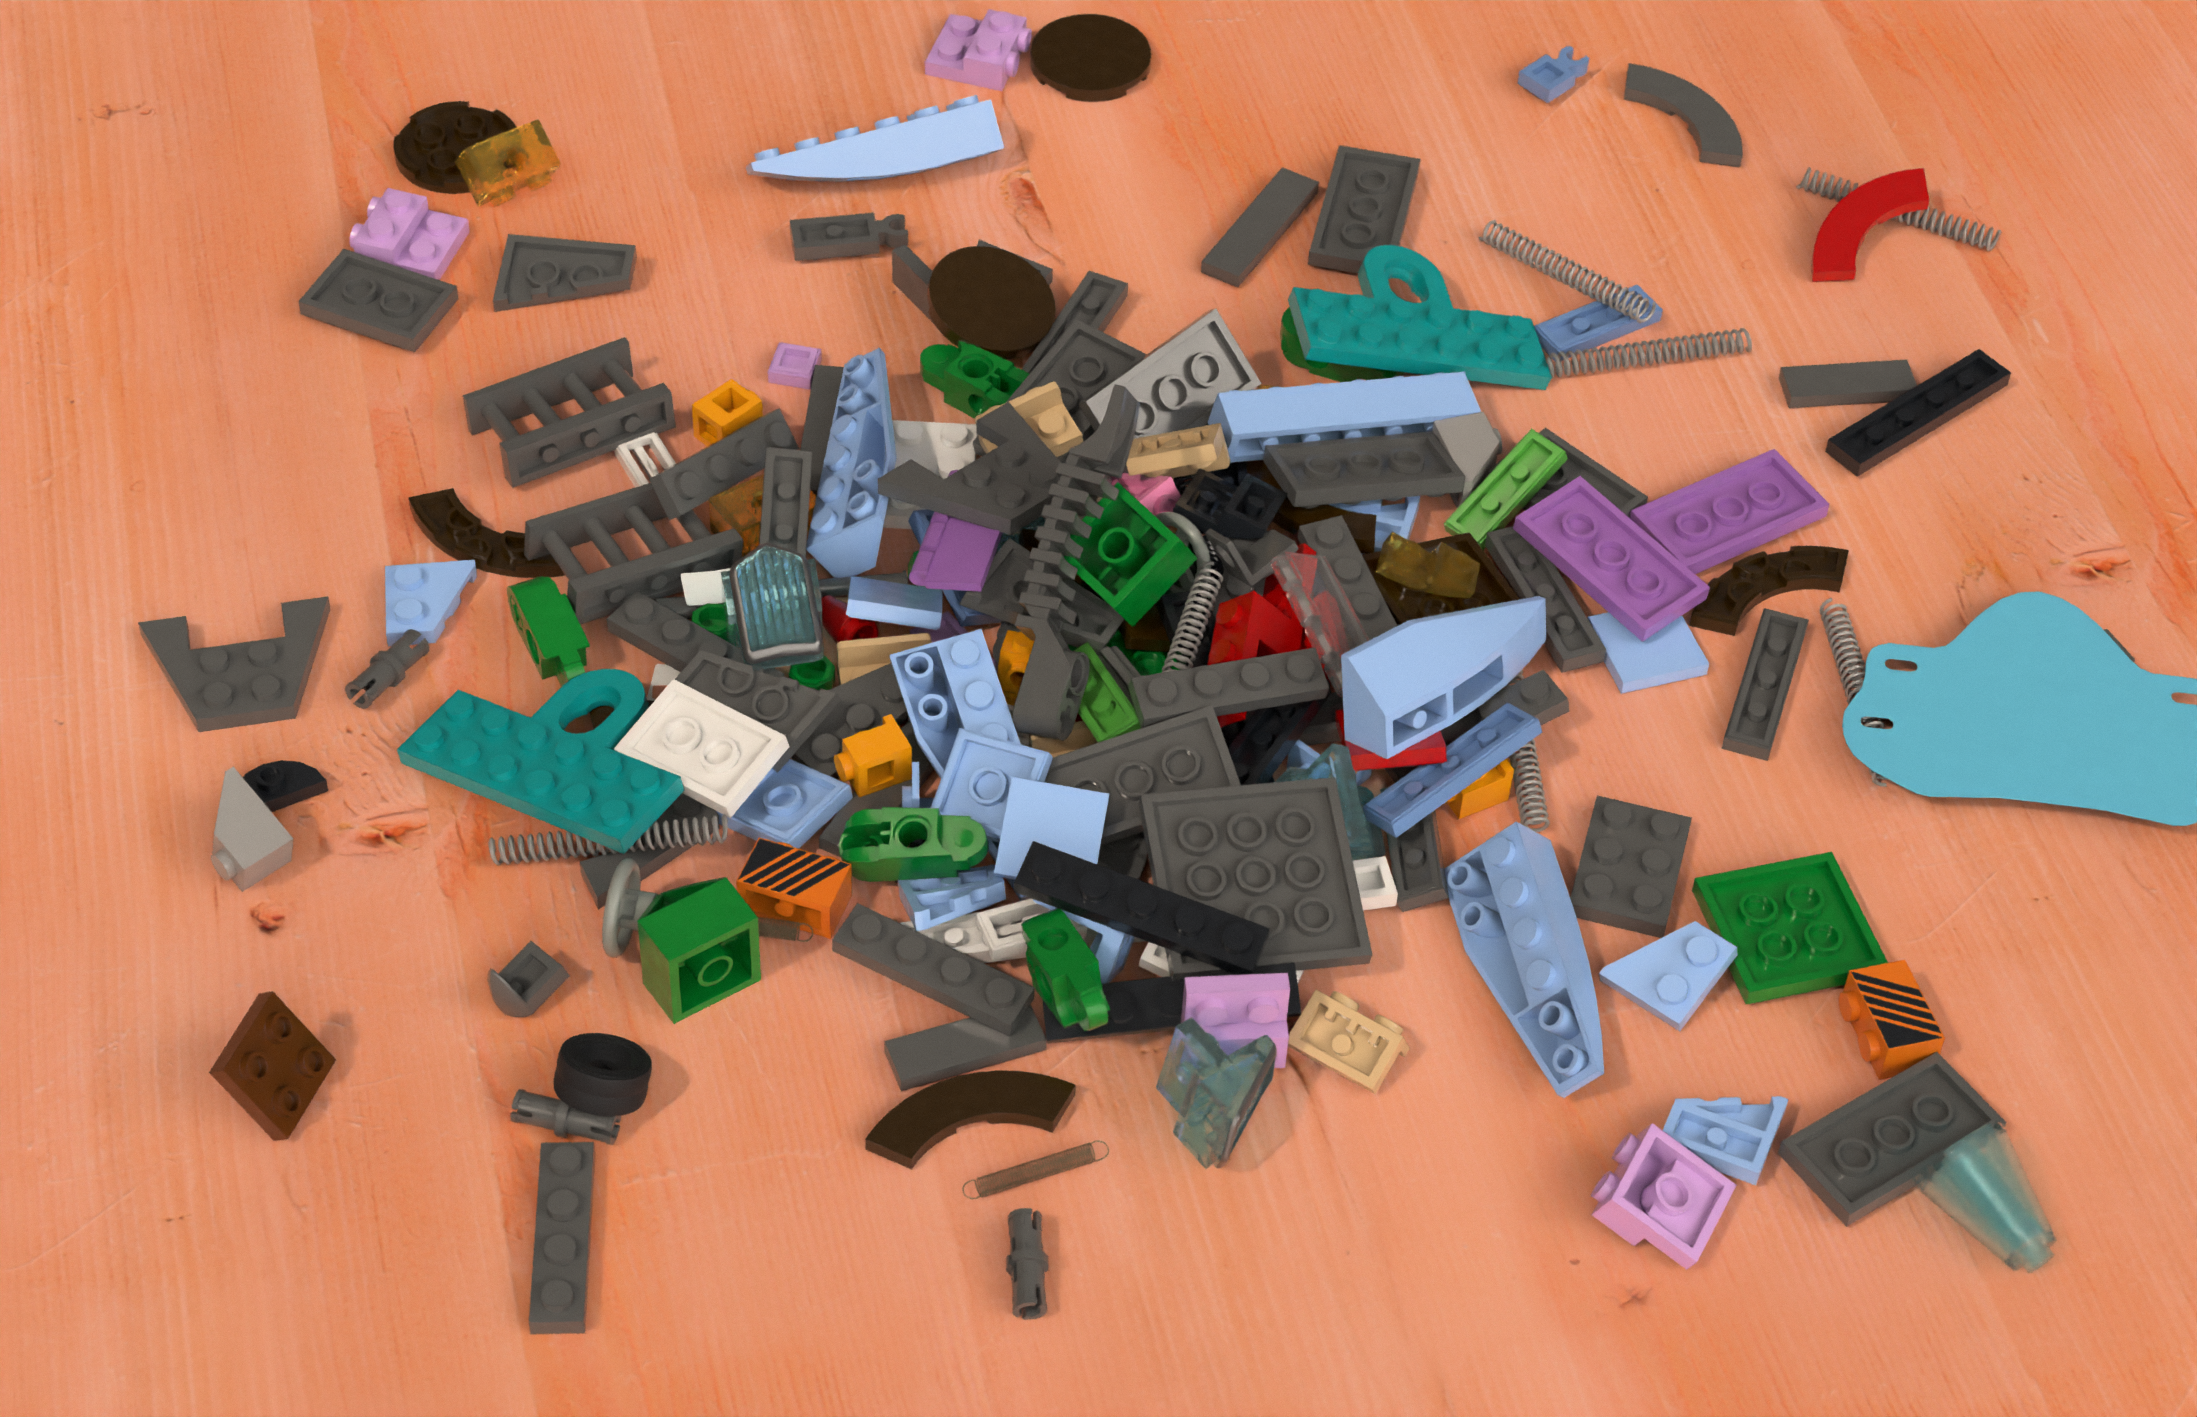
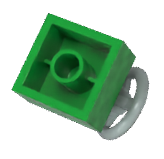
(1136, 557)
(692, 940)

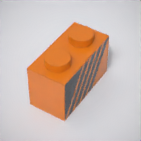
(796, 886)
(1890, 1017)

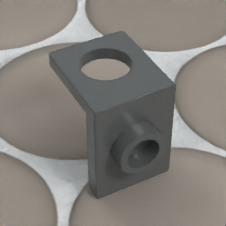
(1255, 561)

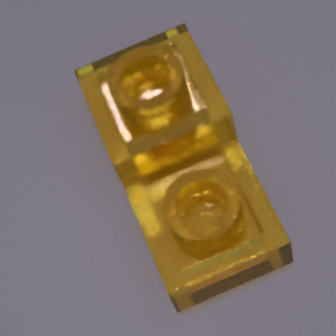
(1440, 572)

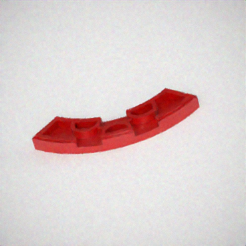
(1857, 214)

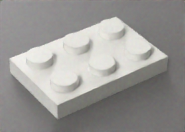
(934, 446)
(705, 743)

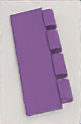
(954, 554)

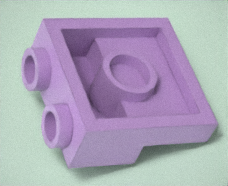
(979, 50)
(409, 234)
(1240, 1009)
(1662, 1195)

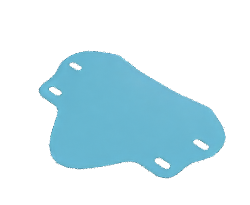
(2031, 711)

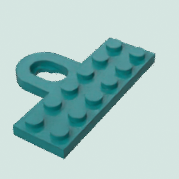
(1415, 337)
(544, 769)

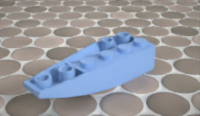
(891, 150)
(859, 451)
(1435, 671)
(953, 688)
(1530, 951)

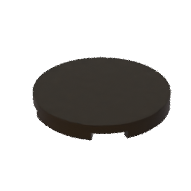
(1090, 57)
(436, 138)
(990, 301)

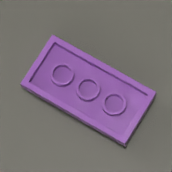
(1731, 511)
(1611, 558)

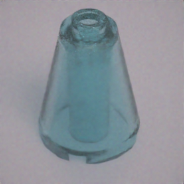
(1991, 1197)

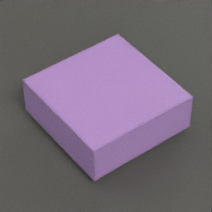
(794, 365)

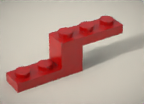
(1255, 628)

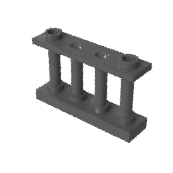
(576, 437)
(652, 575)

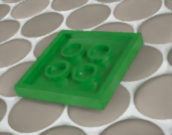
(1790, 925)

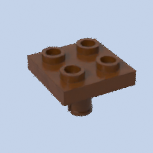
(272, 1066)

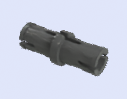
(387, 669)
(563, 1119)
(1027, 1264)

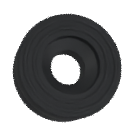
(602, 1074)

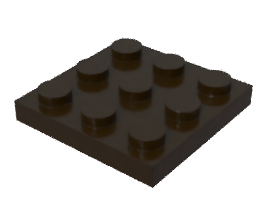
(1411, 603)

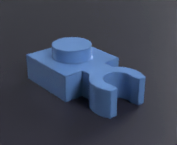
(1552, 77)

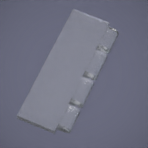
(1320, 609)

